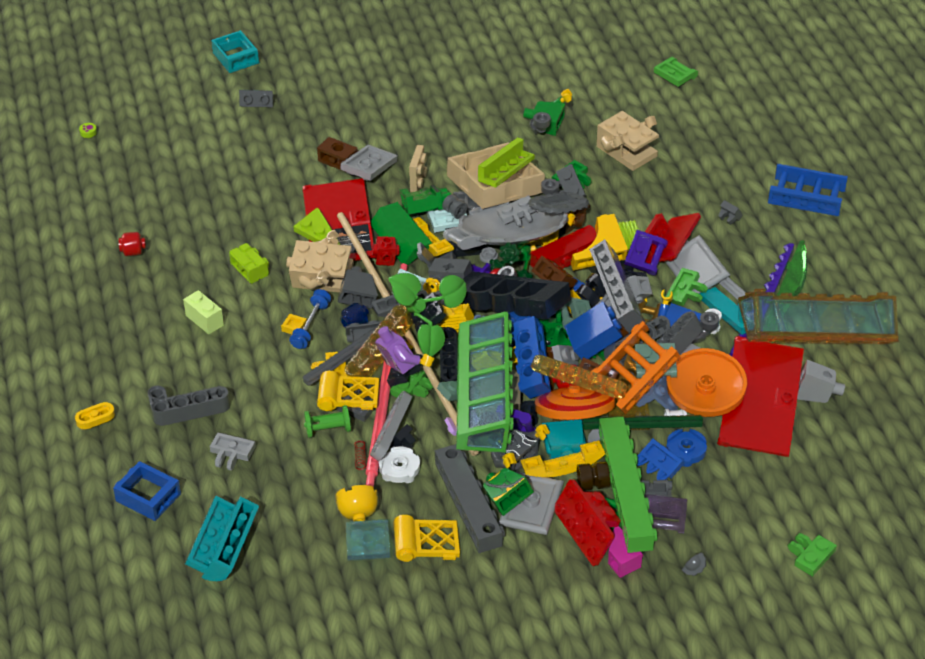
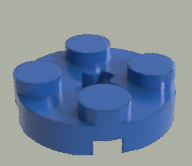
(689, 455)

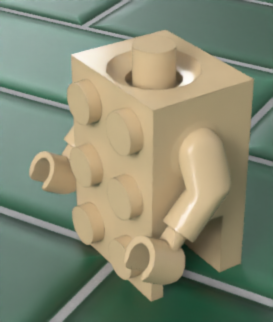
(627, 139)
(319, 264)

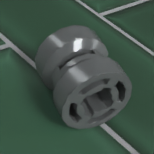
(454, 206)

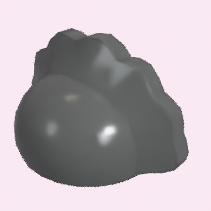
(695, 565)

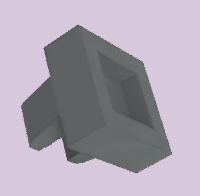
(731, 210)

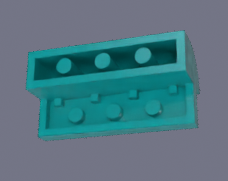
(221, 538)

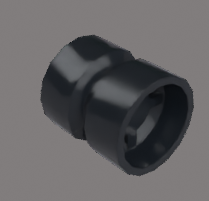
(587, 293)

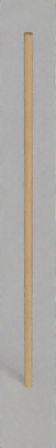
(408, 335)

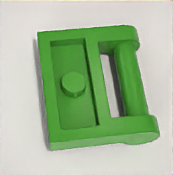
(675, 71)

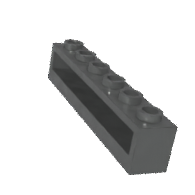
(616, 285)
(468, 498)

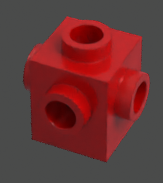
(385, 250)

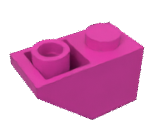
(619, 559)

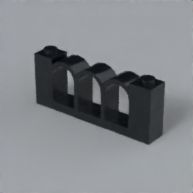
(516, 294)

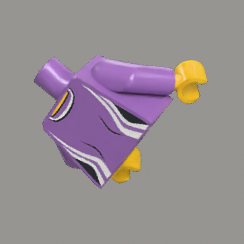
(398, 352)

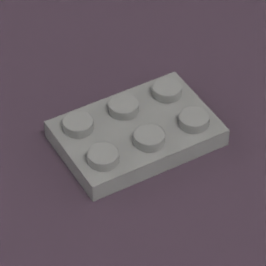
(368, 162)

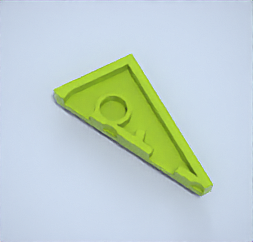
(313, 226)

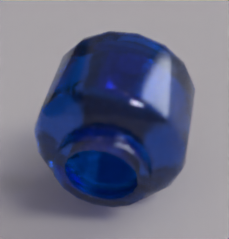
(354, 314)

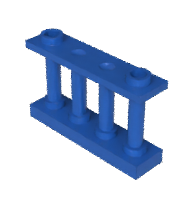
(805, 200)

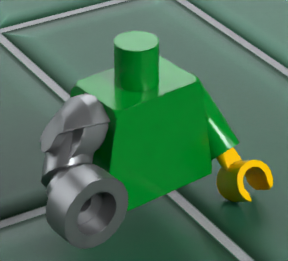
(548, 116)

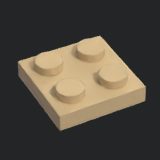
(417, 169)

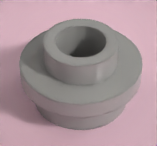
(487, 254)

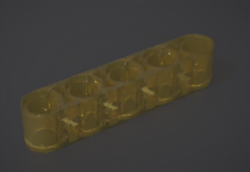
(368, 356)

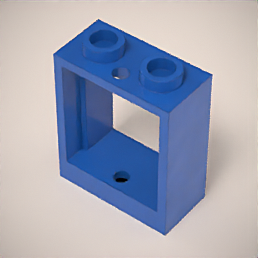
(162, 499)

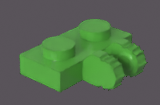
(683, 287)
(416, 385)
(815, 552)

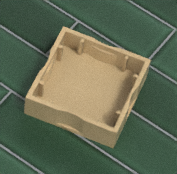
(464, 173)

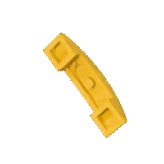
(439, 246)
(563, 465)

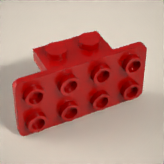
(675, 232)
(587, 520)

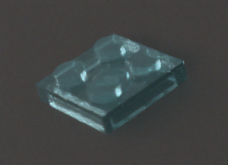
(367, 540)

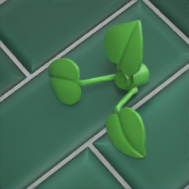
(405, 290)

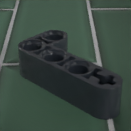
(448, 356)

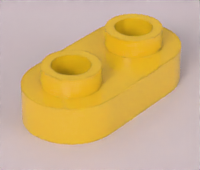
(94, 415)

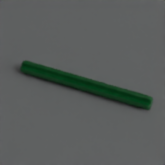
(651, 421)

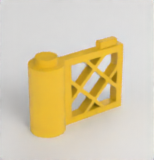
(332, 391)
(408, 540)

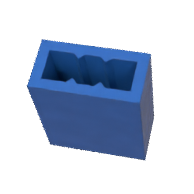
(593, 330)

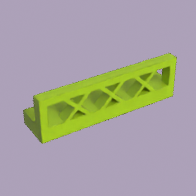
(501, 161)

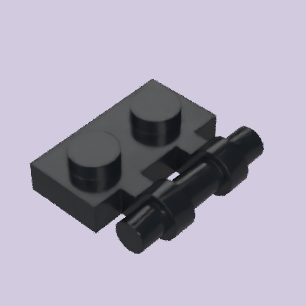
(432, 311)

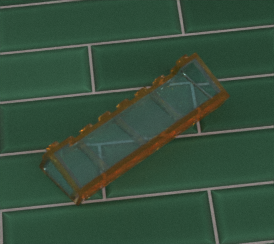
(819, 318)

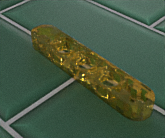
(579, 376)

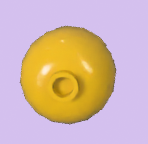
(358, 502)

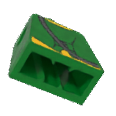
(507, 489)

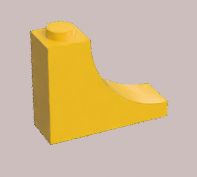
(607, 229)

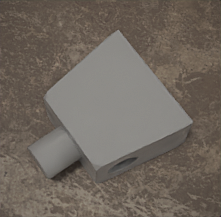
(818, 383)

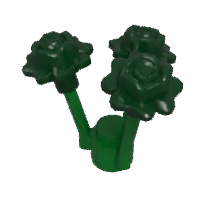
(512, 253)

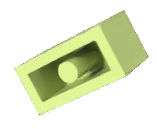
(203, 312)

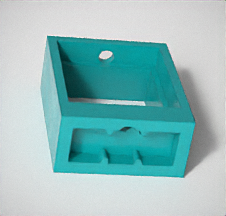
(238, 60)

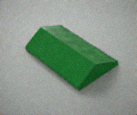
(395, 222)

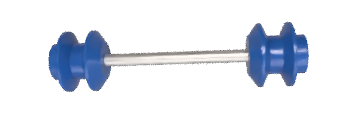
(301, 337)

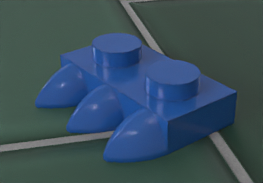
(659, 459)

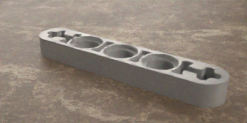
(391, 425)

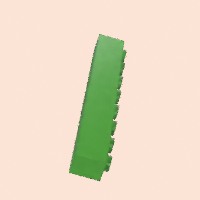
(626, 485)

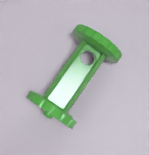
(327, 421)

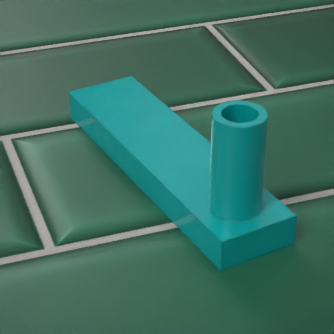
(730, 311)

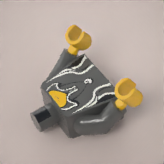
(522, 446)

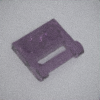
(668, 508)

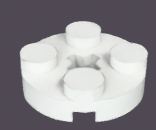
(399, 474)

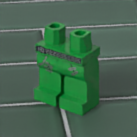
(423, 200)

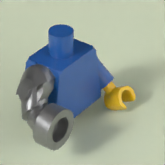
(708, 320)

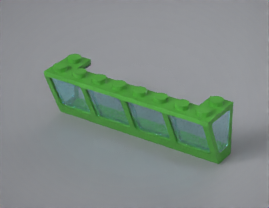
(484, 384)

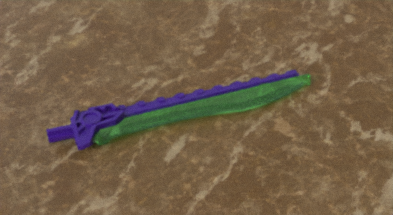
(795, 275)

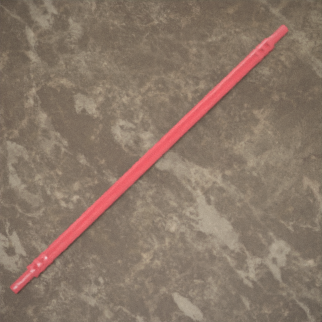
(380, 417)

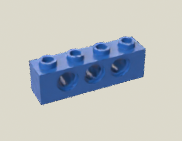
(530, 342)

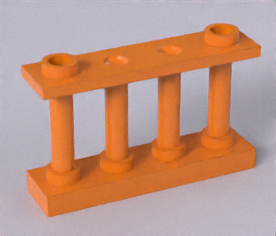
(653, 371)

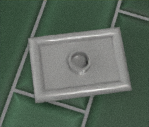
(699, 257)
(536, 510)

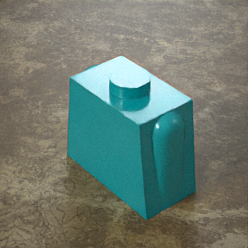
(564, 438)

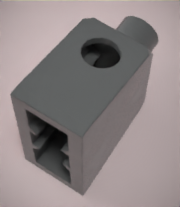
(357, 288)

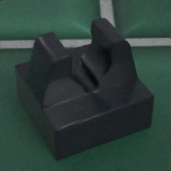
(404, 438)

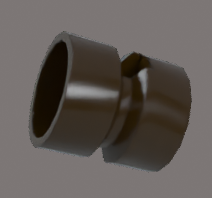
(595, 475)

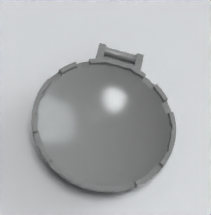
(486, 227)

